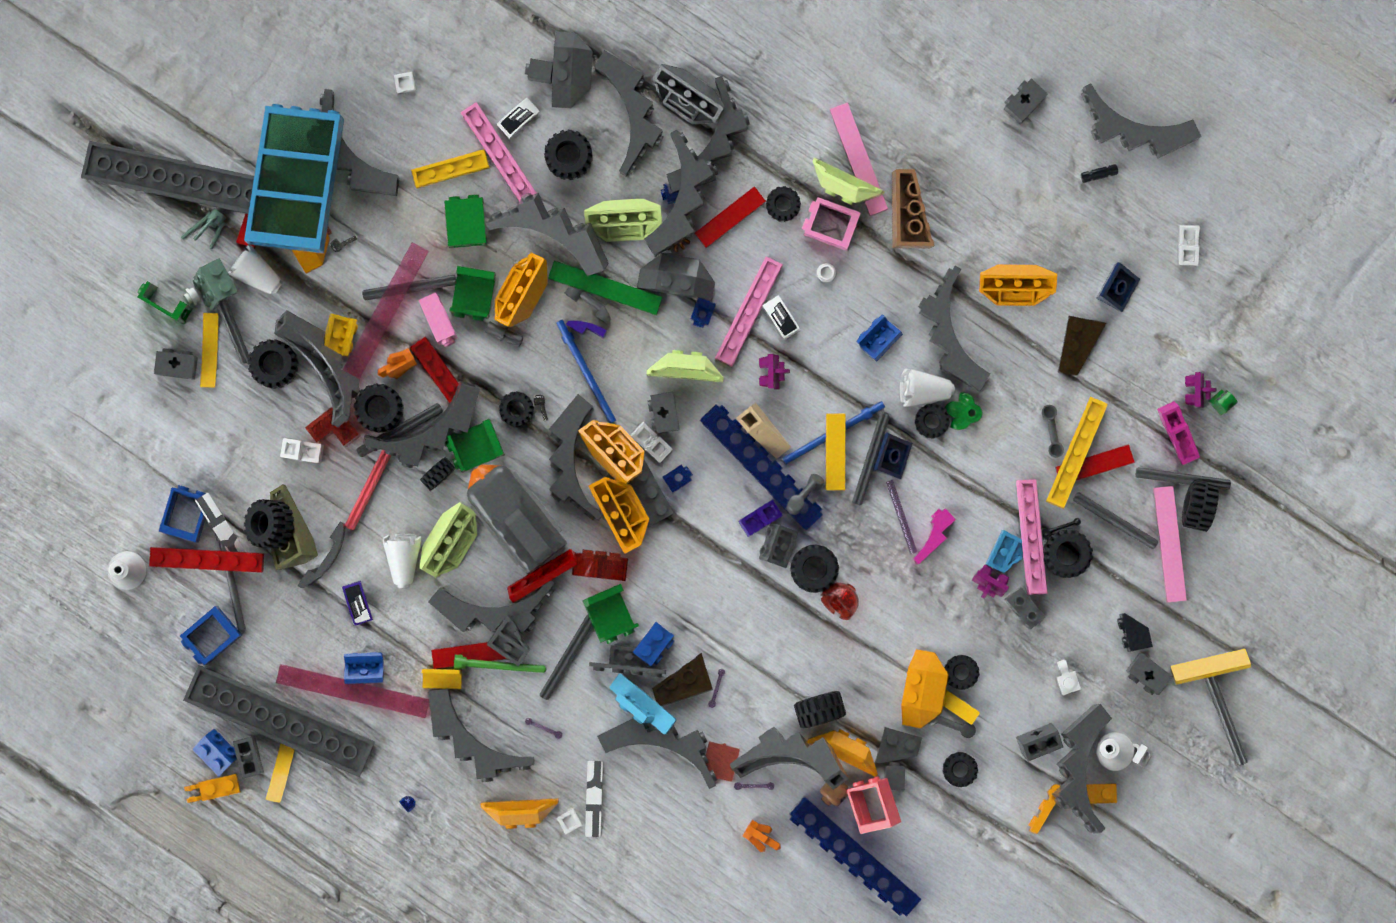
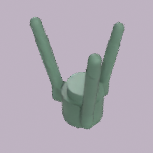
(213, 219)

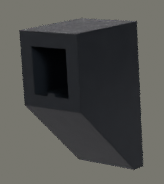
(1135, 633)

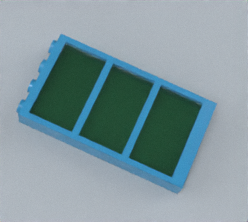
(294, 178)

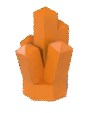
(397, 364)
(754, 833)

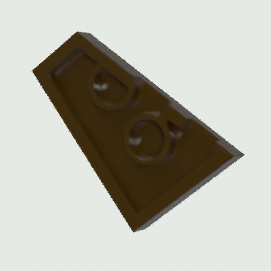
(1078, 342)
(684, 683)

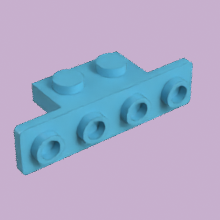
(641, 705)

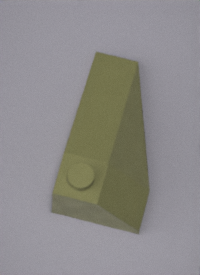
(301, 545)

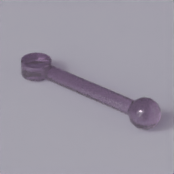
(721, 672)
(558, 734)
(738, 785)

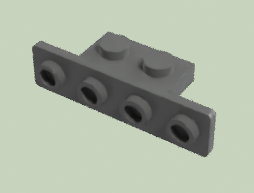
(623, 659)

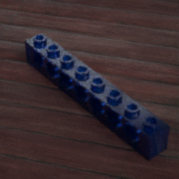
(710, 421)
(909, 899)

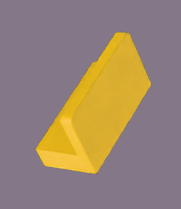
(442, 678)

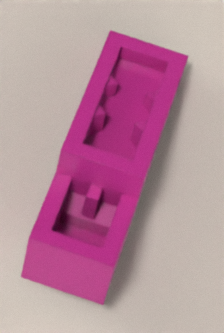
(1178, 432)
(940, 522)

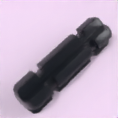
(1099, 173)

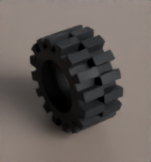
(783, 215)
(516, 397)
(932, 409)
(437, 473)
(973, 672)
(960, 781)

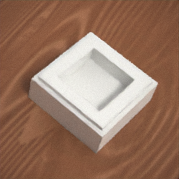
(405, 83)
(569, 821)

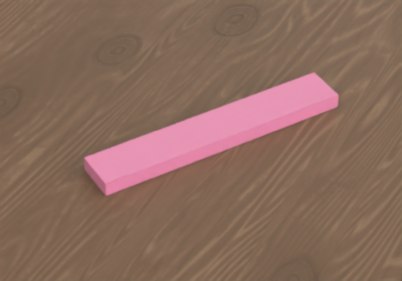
(497, 151)
(857, 154)
(748, 311)
(1031, 537)
(1169, 544)

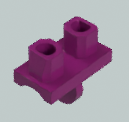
(776, 371)
(1198, 382)
(989, 585)

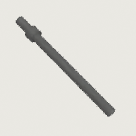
(233, 593)

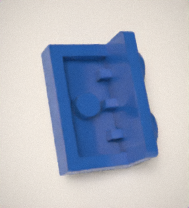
(878, 337)
(653, 644)
(364, 668)
(215, 752)

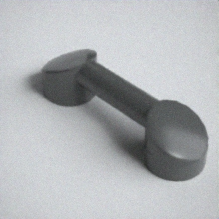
(602, 313)
(1056, 449)
(796, 502)
(966, 729)

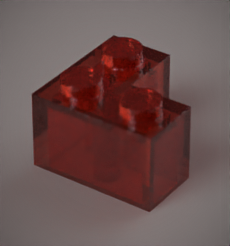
(322, 428)
(600, 565)

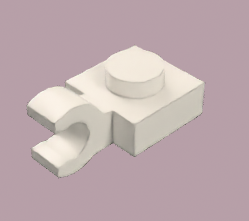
(1067, 680)

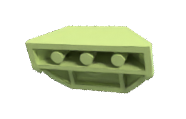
(844, 184)
(624, 219)
(685, 367)
(449, 540)

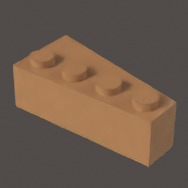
(908, 212)

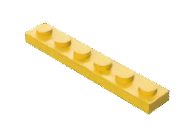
(1076, 452)

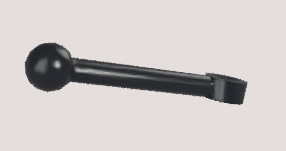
(1046, 532)

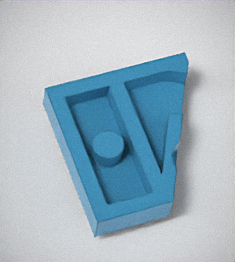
(1005, 552)

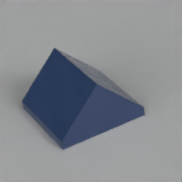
(1118, 287)
(892, 456)

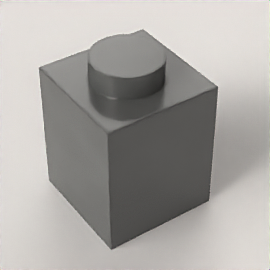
(539, 71)
(895, 775)

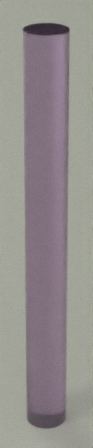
(901, 517)

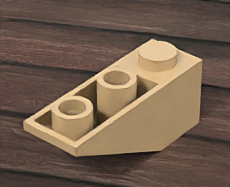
(763, 430)

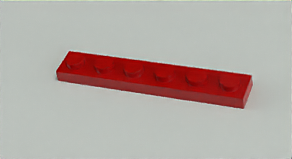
(206, 559)

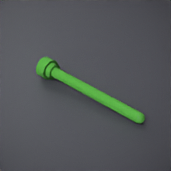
(462, 662)

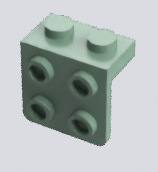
(214, 283)

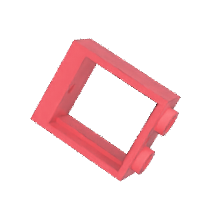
(861, 810)

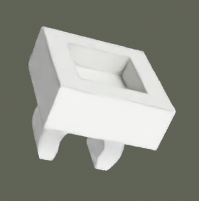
(1142, 755)

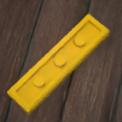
(450, 168)
(835, 451)
(1210, 666)

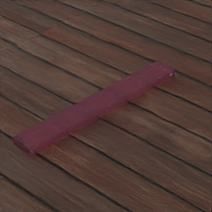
(385, 310)
(357, 692)

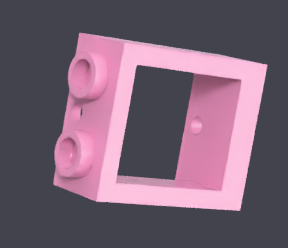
(826, 239)
(438, 319)

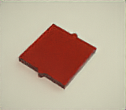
(720, 758)

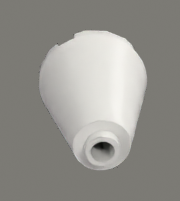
(255, 272)
(923, 388)
(402, 557)
(127, 570)
(1120, 756)

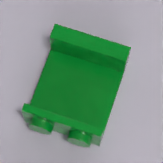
(465, 221)
(473, 293)
(180, 313)
(475, 447)
(609, 614)

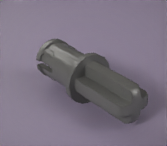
(504, 334)

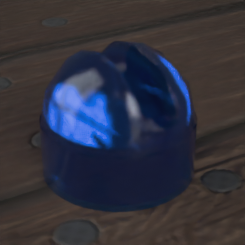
(408, 803)

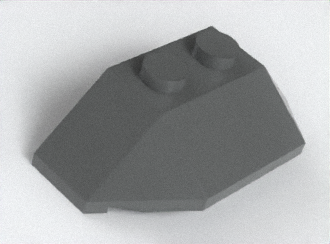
(570, 69)
(687, 95)
(677, 277)

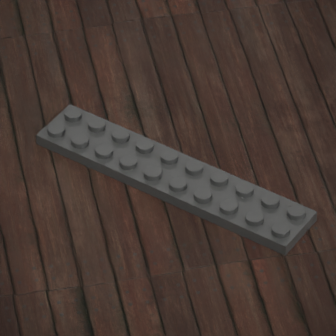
(168, 177)
(279, 721)

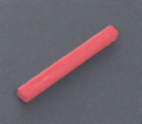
(367, 491)

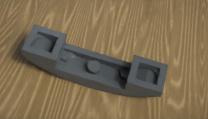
(338, 536)

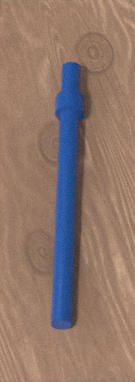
(568, 339)
(866, 413)

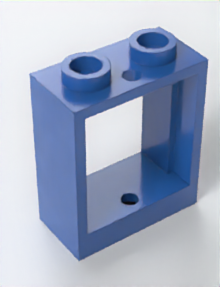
(165, 528)
(225, 623)

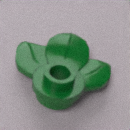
(960, 411)

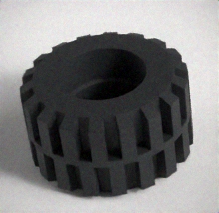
(568, 138)
(258, 356)
(363, 400)
(1200, 505)
(268, 523)
(1084, 550)
(828, 558)
(820, 709)

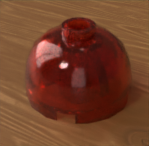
(842, 599)

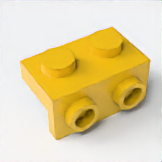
(340, 334)

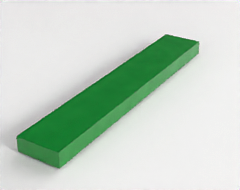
(605, 288)

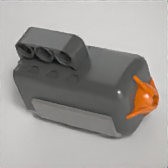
(514, 516)

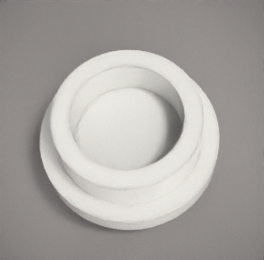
(826, 272)
(191, 296)

